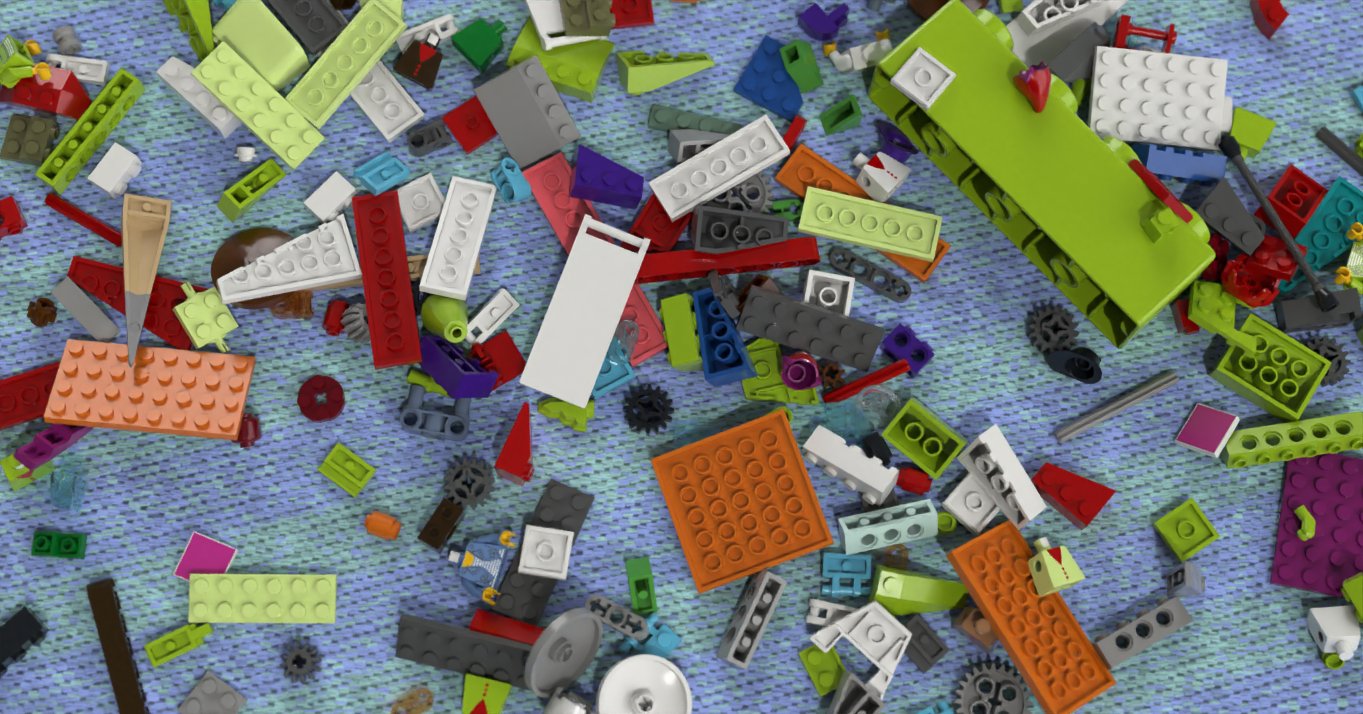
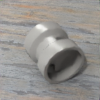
(66, 39)

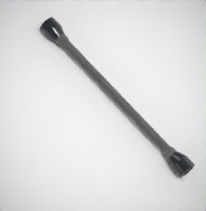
(1324, 298)

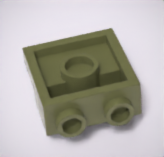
(587, 17)
(29, 140)

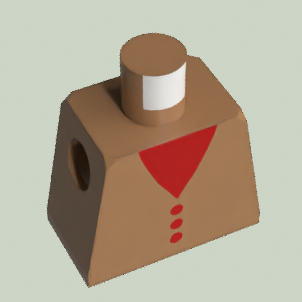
(976, 628)

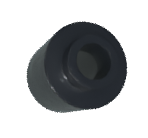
(876, 446)

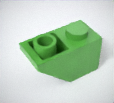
(802, 65)

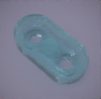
(623, 341)
(694, 432)

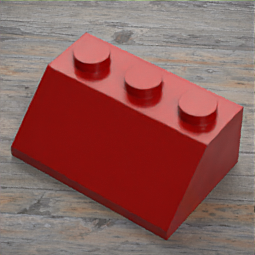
(504, 627)

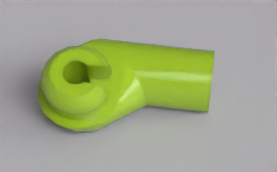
(1308, 523)

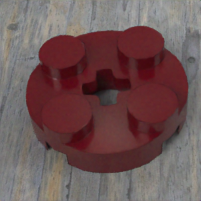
(1221, 248)
(317, 386)

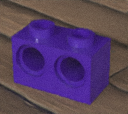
(911, 346)

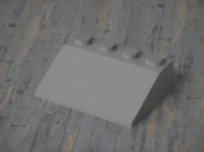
(527, 112)

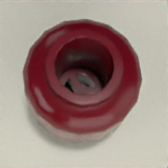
(249, 431)

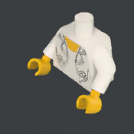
(861, 57)

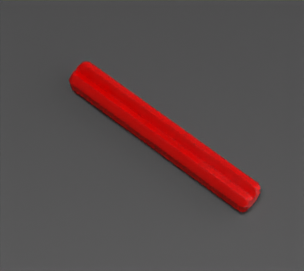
(84, 219)
(874, 378)

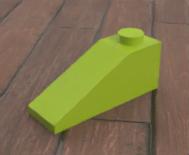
(250, 190)

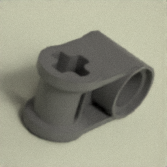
(429, 137)

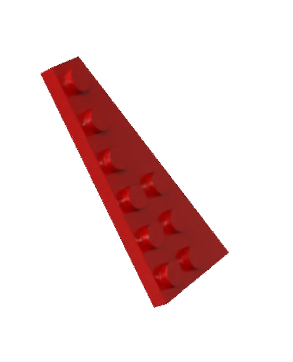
(107, 284)

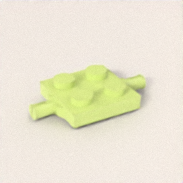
(205, 318)

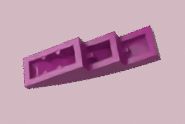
(49, 444)

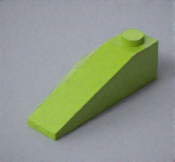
(645, 73)
(915, 593)

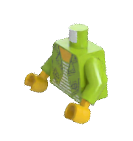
(18, 63)
(1352, 274)

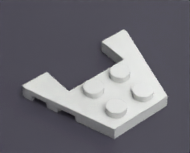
(875, 635)

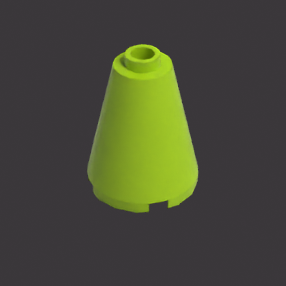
(445, 317)

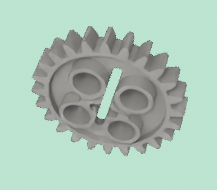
(753, 184)
(971, 695)

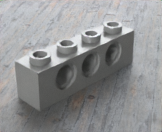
(1175, 618)
(751, 619)

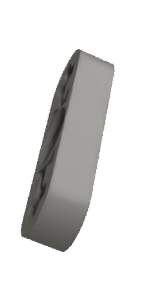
(634, 619)

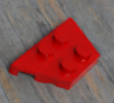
(657, 226)

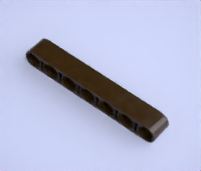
(116, 647)

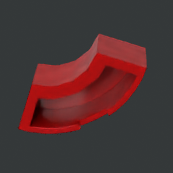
(1268, 16)

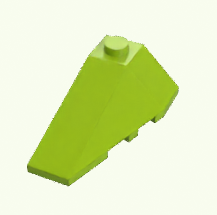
(196, 21)

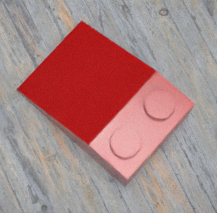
(1294, 200)
(516, 456)

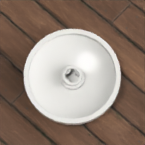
(644, 687)

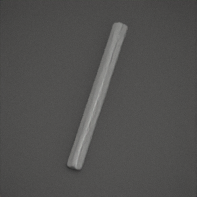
(1116, 406)

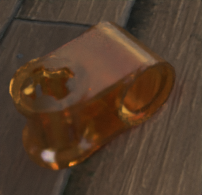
(294, 307)

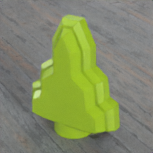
(567, 413)

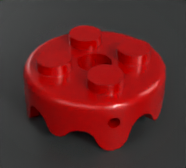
(1248, 285)

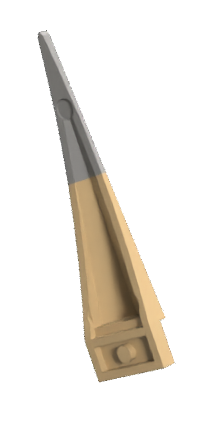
(143, 236)

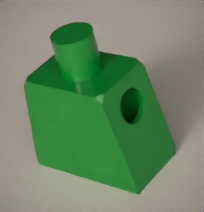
(480, 43)

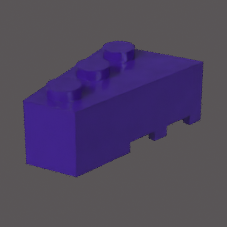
(603, 180)
(453, 370)

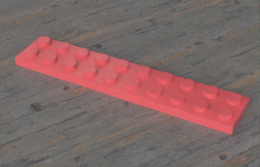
(551, 189)

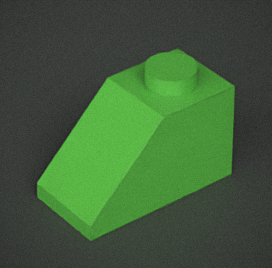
(641, 585)

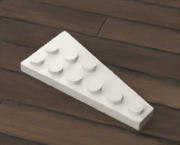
(302, 263)

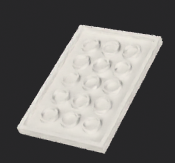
(1157, 98)

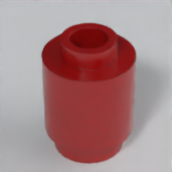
(333, 318)
(914, 481)

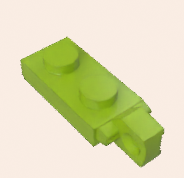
(177, 643)

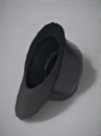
(1077, 364)

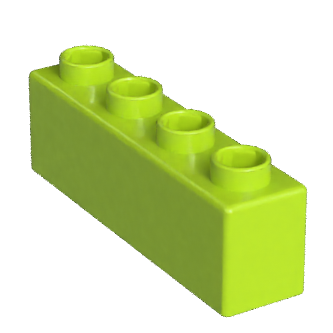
(1043, 175)

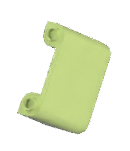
(261, 42)

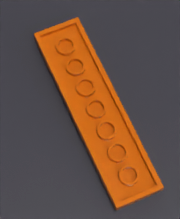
(809, 169)

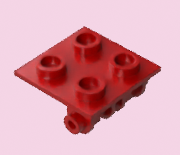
(501, 356)

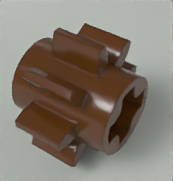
(42, 312)
(833, 369)

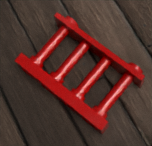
(1124, 29)

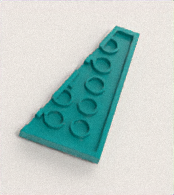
(1327, 229)

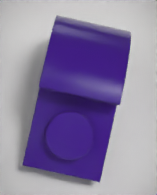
(820, 25)

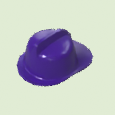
(895, 142)

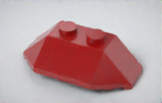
(58, 96)

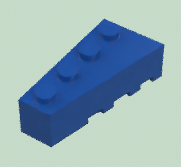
(1181, 164)
(721, 344)

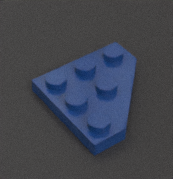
(769, 83)

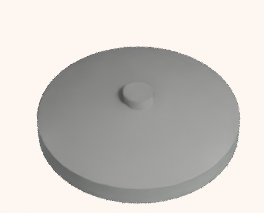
(563, 652)

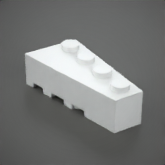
(1047, 13)
(177, 77)
(850, 465)
(1002, 477)

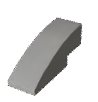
(85, 311)

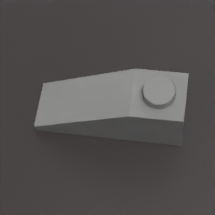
(690, 142)
(1185, 581)

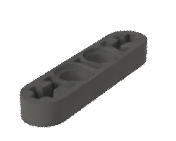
(871, 272)

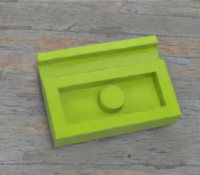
(347, 470)
(822, 668)

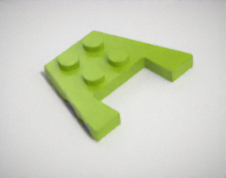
(1215, 312)
(769, 384)

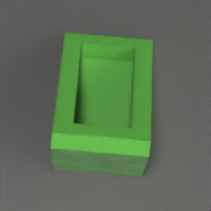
(842, 116)

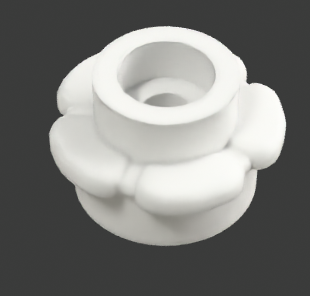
(245, 154)

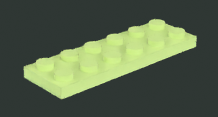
(345, 63)
(257, 105)
(870, 224)
(262, 598)

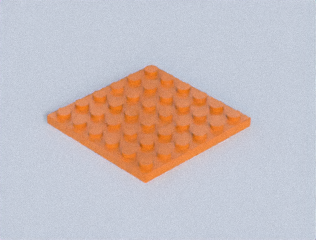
(742, 501)

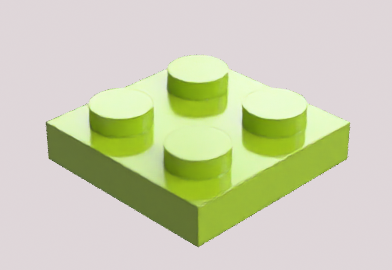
(1186, 530)

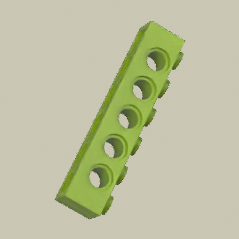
(90, 131)
(1294, 440)

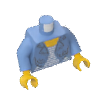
(482, 564)

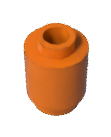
(382, 525)

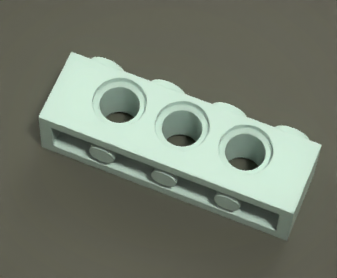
(888, 526)

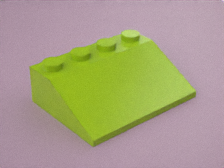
(571, 68)
(1278, 376)

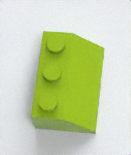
(681, 332)
(924, 438)

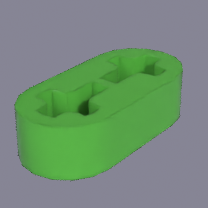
(784, 206)

